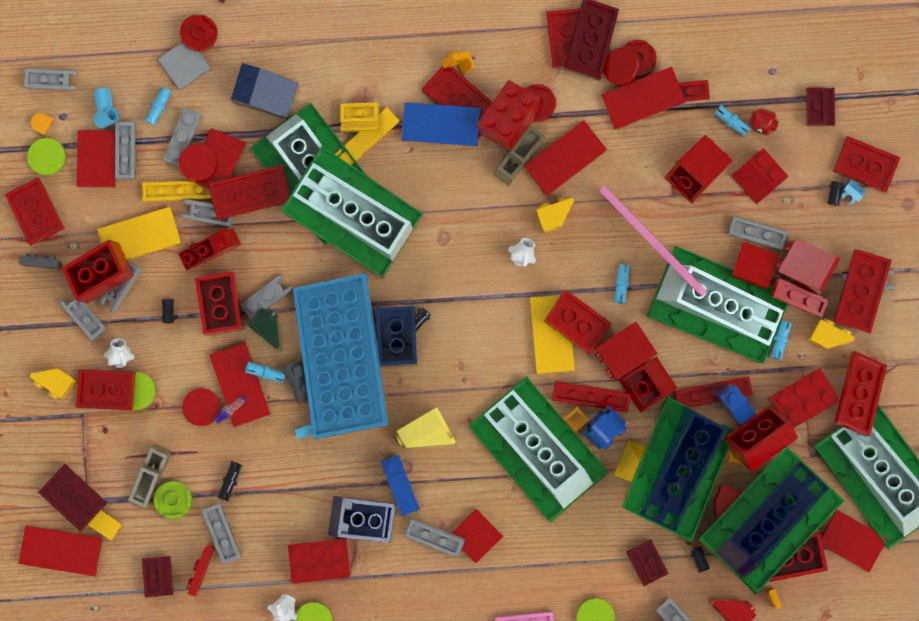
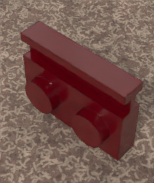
(820, 106)
(647, 562)
(157, 576)

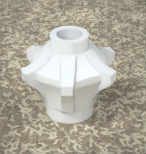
(523, 252)
(118, 353)
(283, 608)

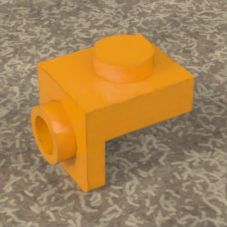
(462, 59)

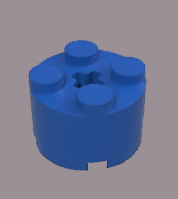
(604, 428)

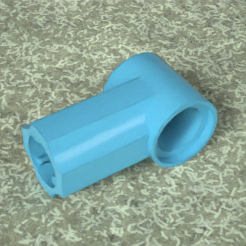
(106, 113)

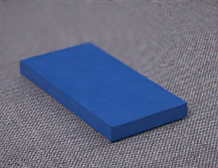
(441, 124)

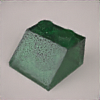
(268, 327)

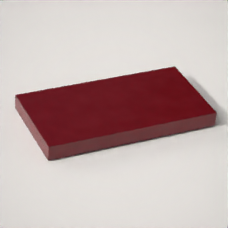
(591, 39)

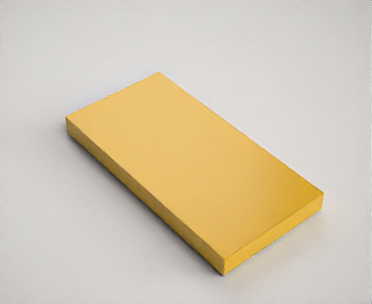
(143, 233)
(551, 348)

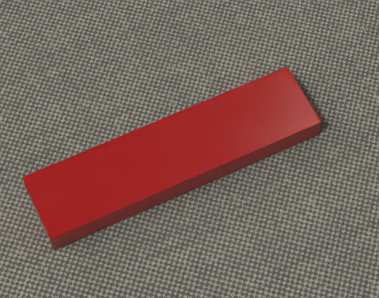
(706, 393)
(591, 396)

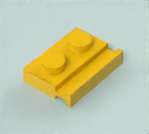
(359, 117)

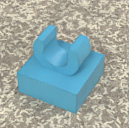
(854, 190)

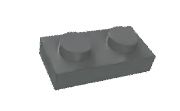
(32, 261)
(296, 379)

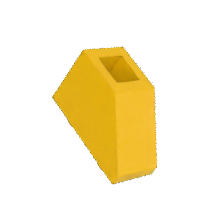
(553, 216)
(827, 336)
(55, 380)

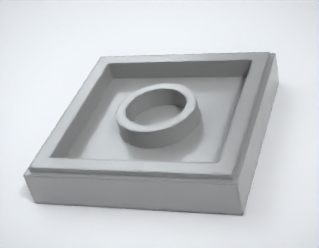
(184, 65)

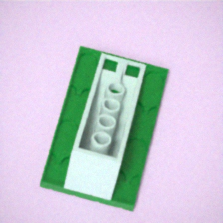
(294, 141)
(339, 201)
(727, 315)
(538, 449)
(877, 475)

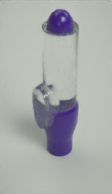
(227, 410)

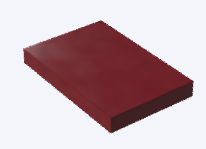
(73, 497)

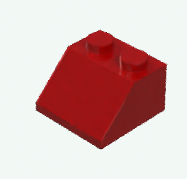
(760, 176)
(648, 384)
(734, 609)

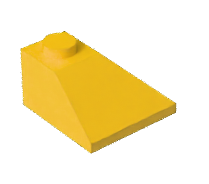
(629, 461)

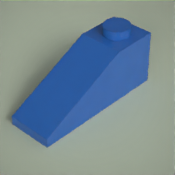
(735, 404)
(400, 485)

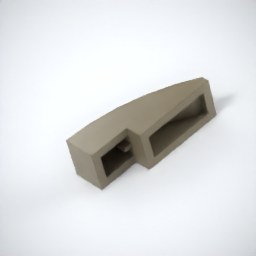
(519, 155)
(149, 475)

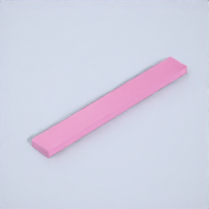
(653, 241)

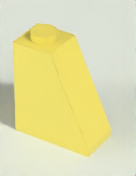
(426, 432)

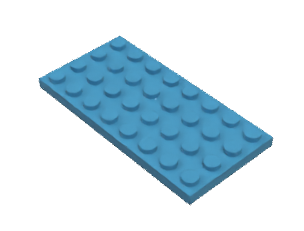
(340, 356)

